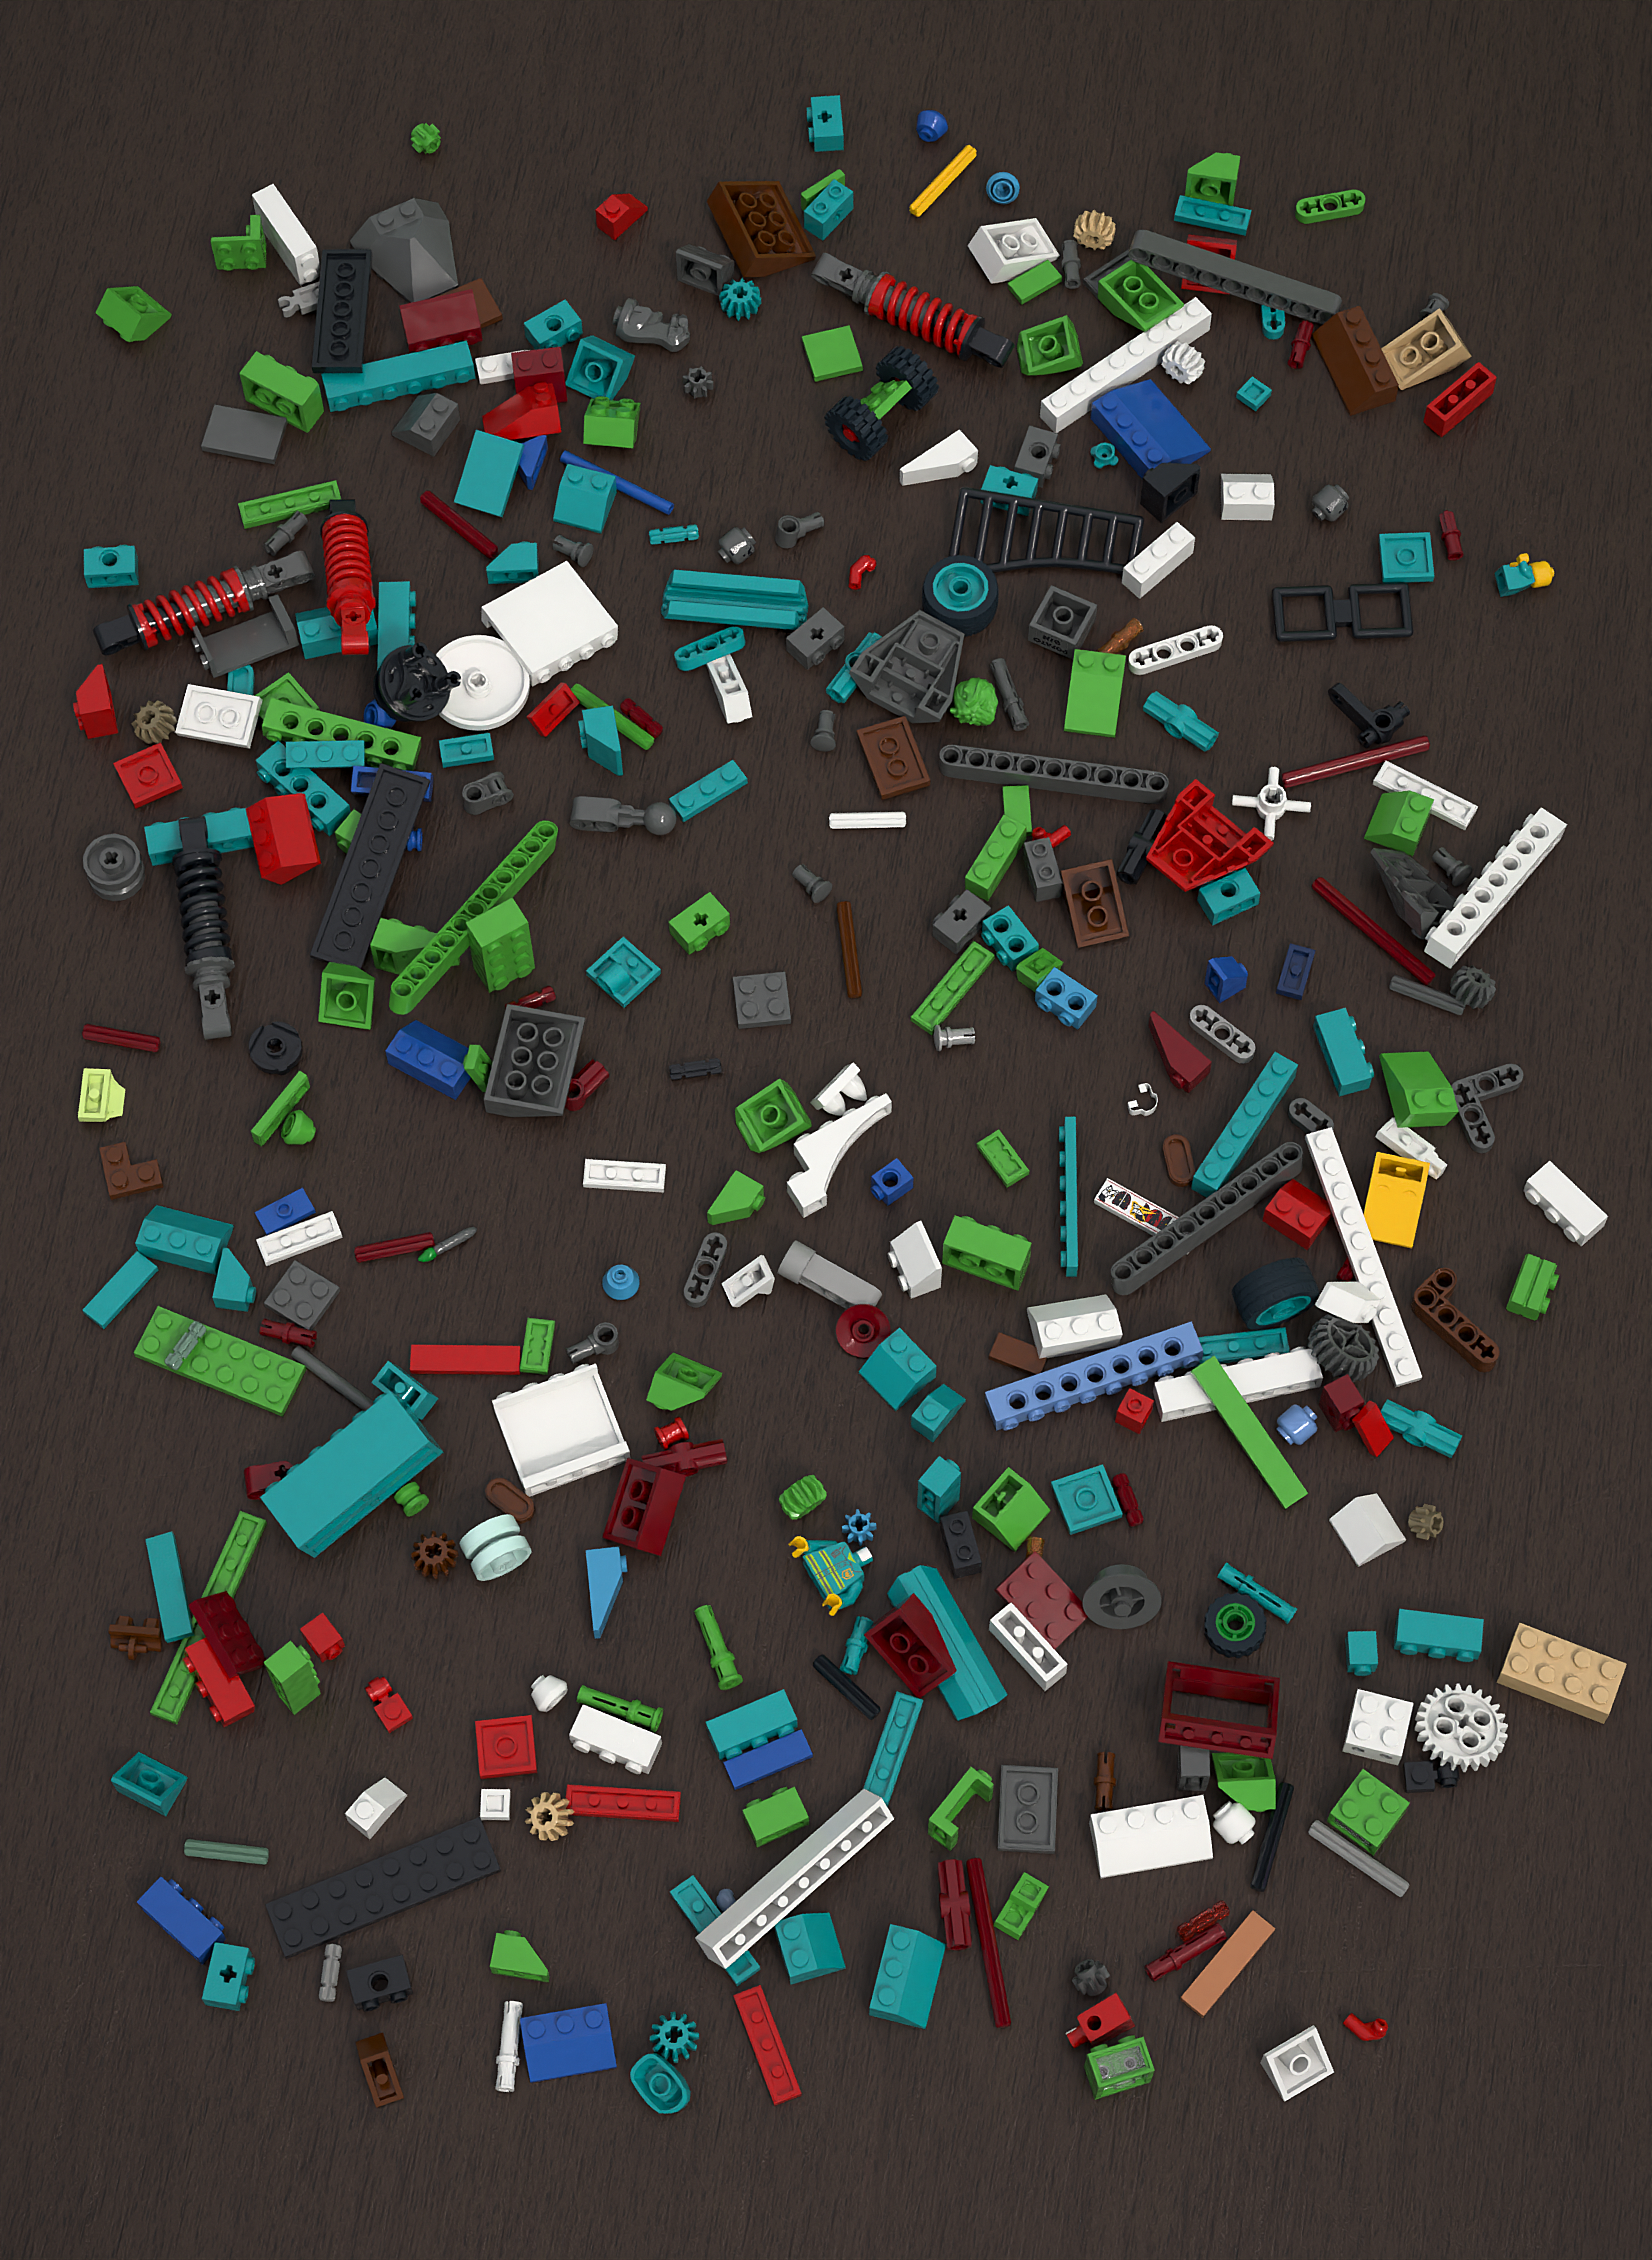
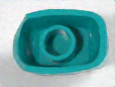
(660, 2084)

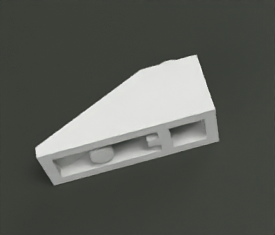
(942, 461)
(729, 689)

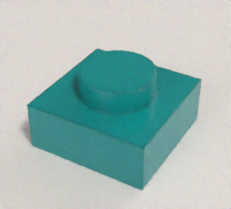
(1253, 393)

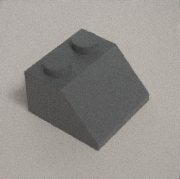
(703, 268)
(428, 422)

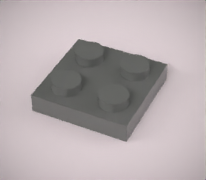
(761, 1000)
(302, 1296)

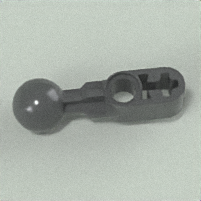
(610, 814)

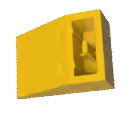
(1395, 1198)

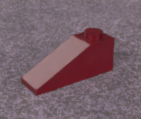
(1181, 1059)

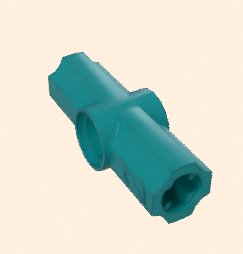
(843, 684)
(1180, 721)
(1420, 1429)

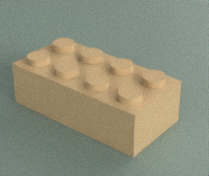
(1561, 1673)

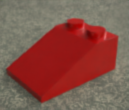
(525, 414)

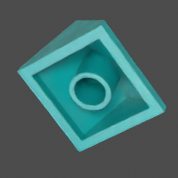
(149, 1783)

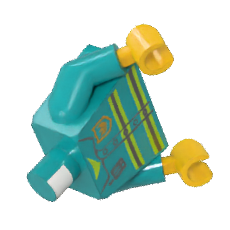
(833, 1570)

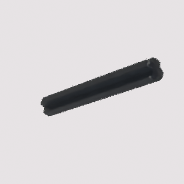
(1272, 1837)

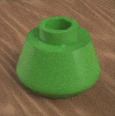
(297, 1128)

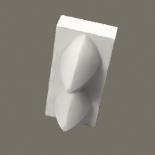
(844, 1081)

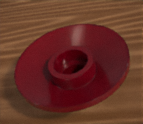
(855, 1341)

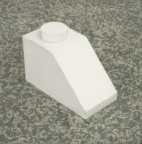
(1348, 1301)
(375, 1807)

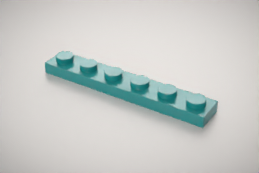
(1068, 1208)

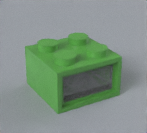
(1368, 1812)
(1118, 2066)

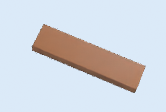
(1227, 1964)

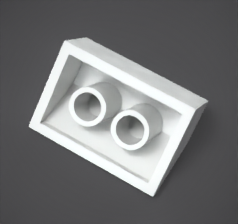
(1074, 1326)

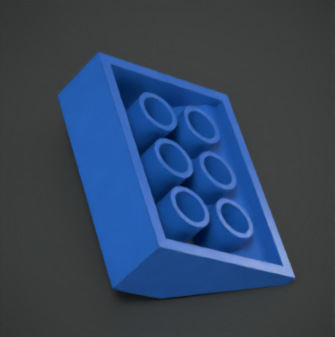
(1146, 427)

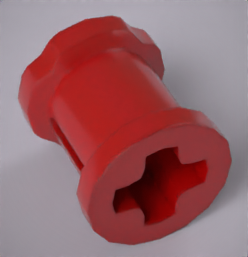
(671, 1433)

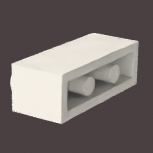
(1158, 560)
(1564, 1204)
(1028, 1646)
(615, 1740)

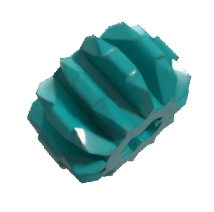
(740, 299)
(665, 2031)

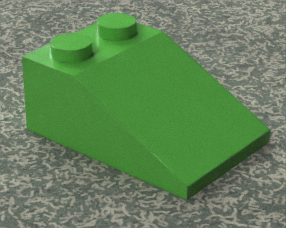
(1137, 296)
(1094, 693)
(1418, 1090)

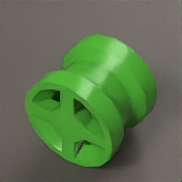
(411, 1499)

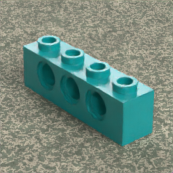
(324, 819)

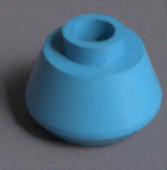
(1002, 188)
(620, 1282)

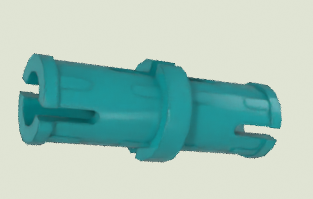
(856, 1646)

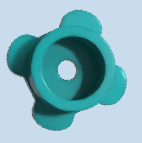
(1104, 449)

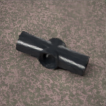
(1139, 847)

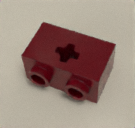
(1341, 1403)

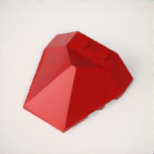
(1202, 842)

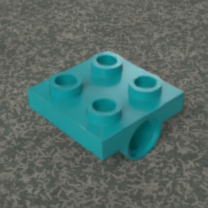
(623, 972)

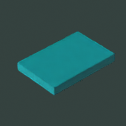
(489, 473)

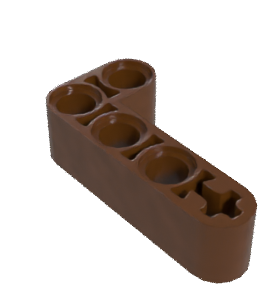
(1459, 1323)

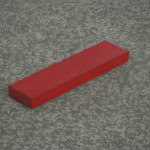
(465, 1359)
(624, 1803)
(767, 2045)

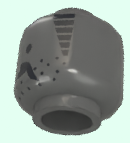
(1330, 503)
(736, 545)

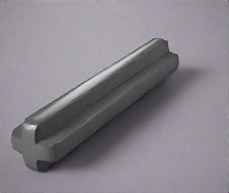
(1426, 994)

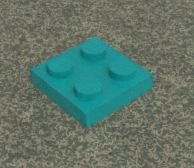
(1406, 557)
(1086, 1499)

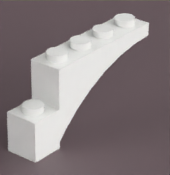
(823, 1150)

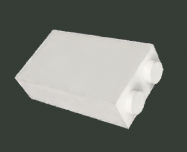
(287, 235)

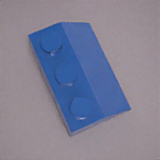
(429, 1058)
(568, 2043)

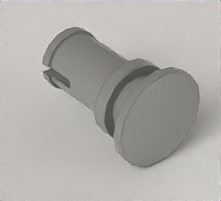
(952, 1037)

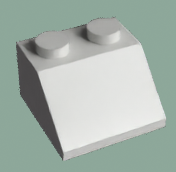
(1247, 497)
(915, 1261)

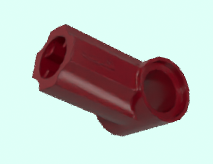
(585, 1084)

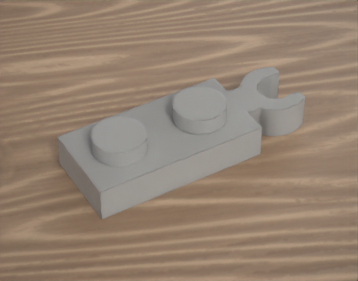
(303, 299)

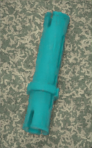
(1265, 1598)

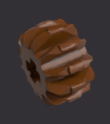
(431, 1546)

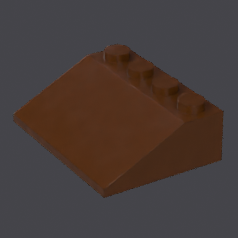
(759, 227)

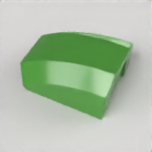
(1049, 348)
(771, 1117)

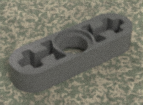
(691, 1284)

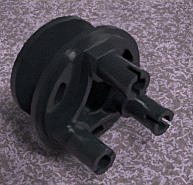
(413, 684)

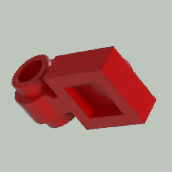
(391, 1710)

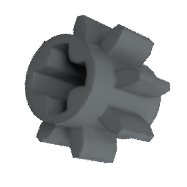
(698, 382)
(1090, 1977)

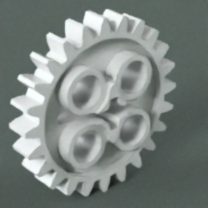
(1451, 1746)

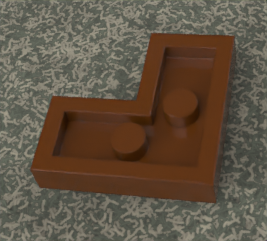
(125, 1178)

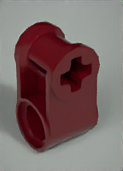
(261, 1476)

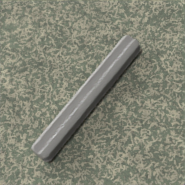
(1358, 1858)

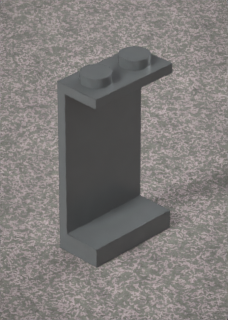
(246, 641)

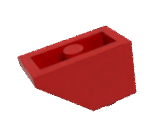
(618, 214)

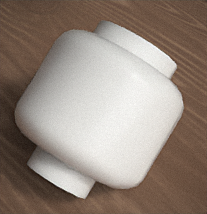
(1234, 1823)

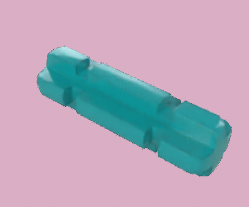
(673, 534)

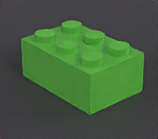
(282, 391)
(986, 1252)

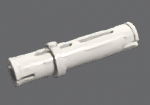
(508, 2053)

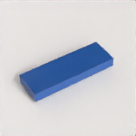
(768, 1759)

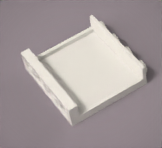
(551, 622)
(560, 1429)

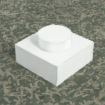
(495, 1804)

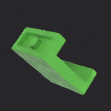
(940, 1822)

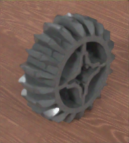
(1343, 1347)

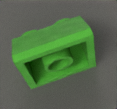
(1214, 179)
(131, 312)
(1400, 820)

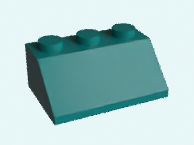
(322, 635)
(183, 1239)
(907, 1977)

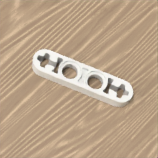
(1177, 653)

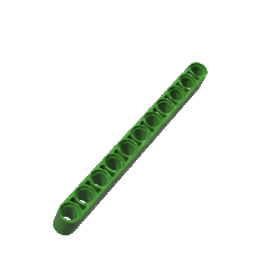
(453, 937)

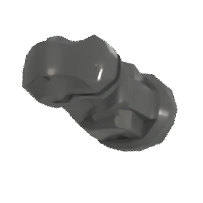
(642, 325)

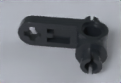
(1366, 720)

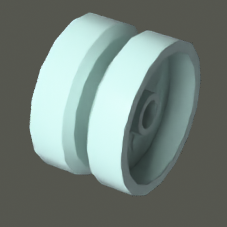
(495, 1547)

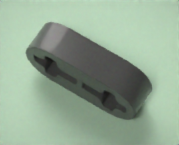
(1313, 1117)

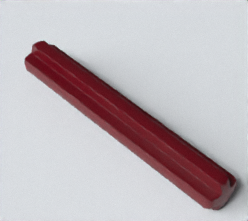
(459, 524)

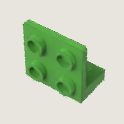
(242, 251)

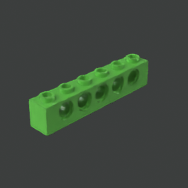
(331, 725)

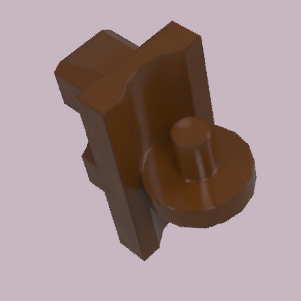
(135, 1638)

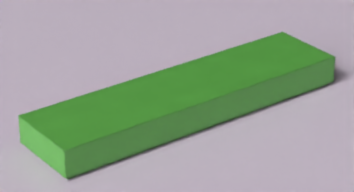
(285, 504)
(952, 987)

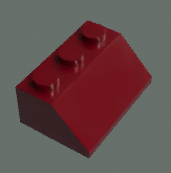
(441, 321)
(644, 1506)

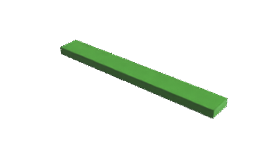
(225, 1577)

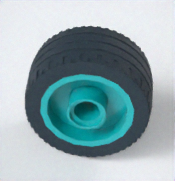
(961, 593)
(1275, 1293)

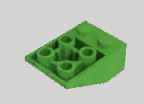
(398, 945)

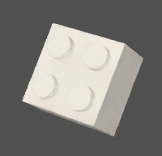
(1377, 1727)

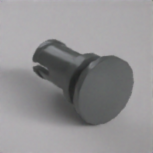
(577, 551)
(824, 736)
(1454, 868)
(815, 885)

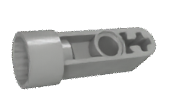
(827, 1279)

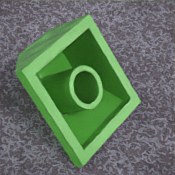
(346, 996)
(681, 1382)
(1246, 1780)

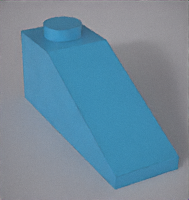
(605, 1581)

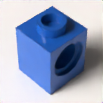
(896, 1172)

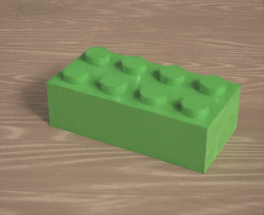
(500, 945)

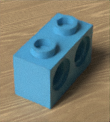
(1070, 994)

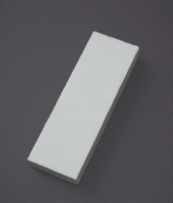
(624, 1175)
(299, 1238)

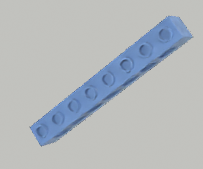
(1103, 1364)

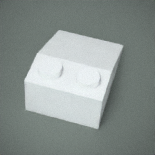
(1011, 249)

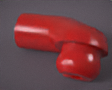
(855, 576)
(1366, 2031)

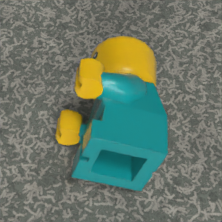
(1520, 575)

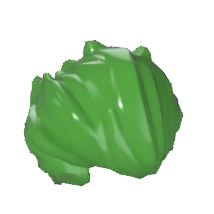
(974, 702)

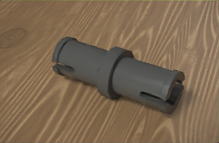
(1071, 264)
(285, 533)

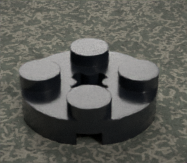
(281, 1061)

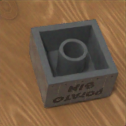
(1062, 622)

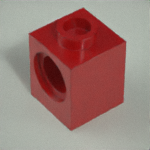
(1134, 1411)
(323, 1638)

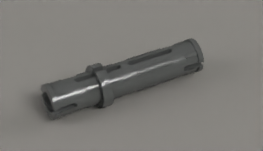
(1012, 702)

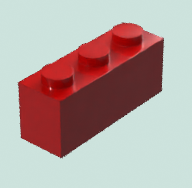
(1459, 399)
(227, 1695)

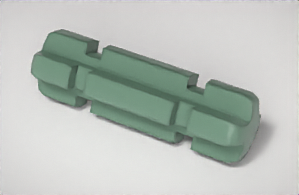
(185, 1345)

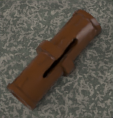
(1104, 1781)

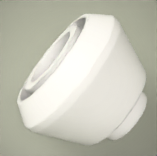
(548, 1692)

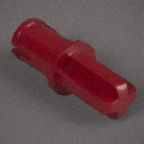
(1300, 344)
(1451, 535)

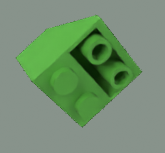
(611, 422)
(1010, 1509)

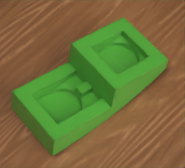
(1021, 1906)

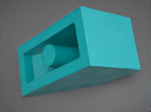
(515, 564)
(233, 1284)
(936, 1412)

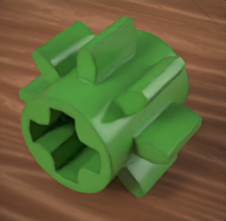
(425, 138)

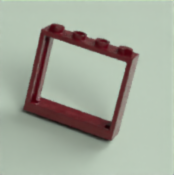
(1219, 1734)

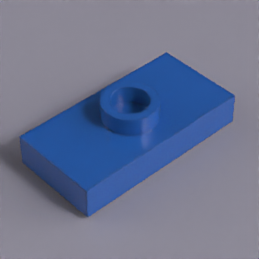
(285, 1212)

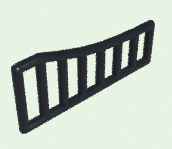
(1038, 506)

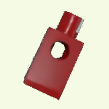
(1113, 2020)

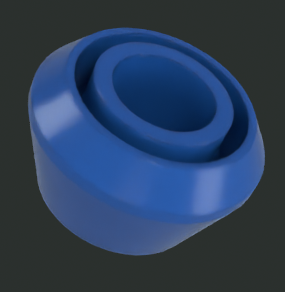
(931, 125)
(376, 716)

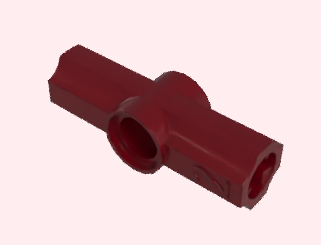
(689, 1457)
(954, 1905)

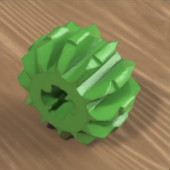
(802, 1497)

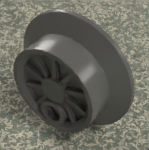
(1121, 1598)

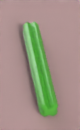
(623, 724)

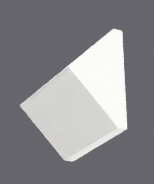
(1366, 1528)
(1297, 2063)

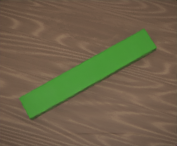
(1249, 1432)

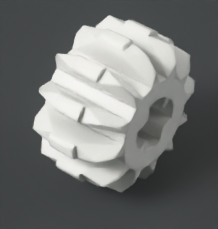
(1183, 362)

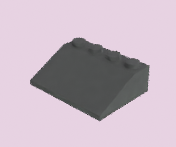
(533, 1063)

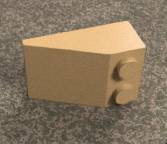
(1425, 351)

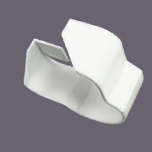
(1131, 1104)

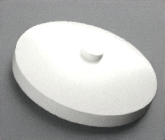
(491, 684)

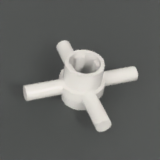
(1271, 811)

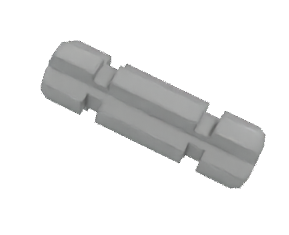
(330, 1972)

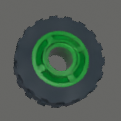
(1235, 1608)

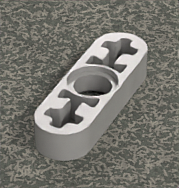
(1220, 1023)

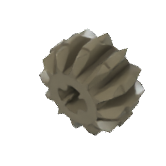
(154, 722)

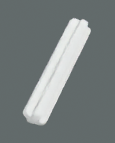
(867, 820)

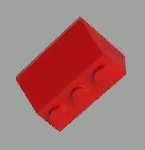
(283, 837)

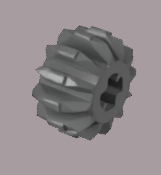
(1472, 987)

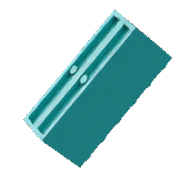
(351, 1474)

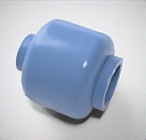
(1297, 1424)

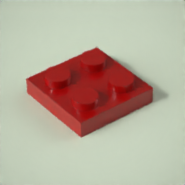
(148, 775)
(506, 1747)

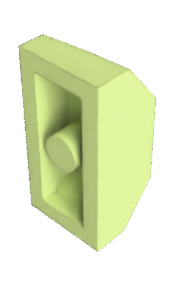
(100, 1096)

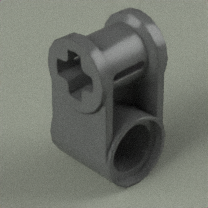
(490, 791)

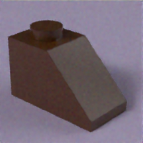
(379, 2069)

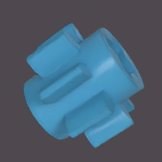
(863, 1520)

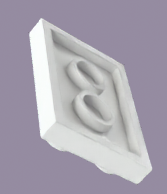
(218, 716)

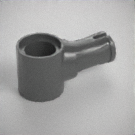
(793, 528)
(593, 1345)

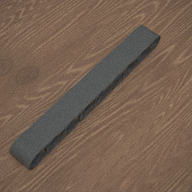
(1233, 277)
(1064, 768)
(1202, 1229)

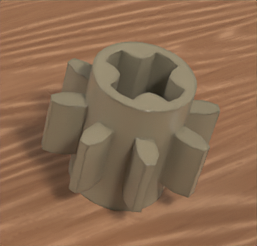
(1425, 1521)

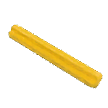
(943, 180)

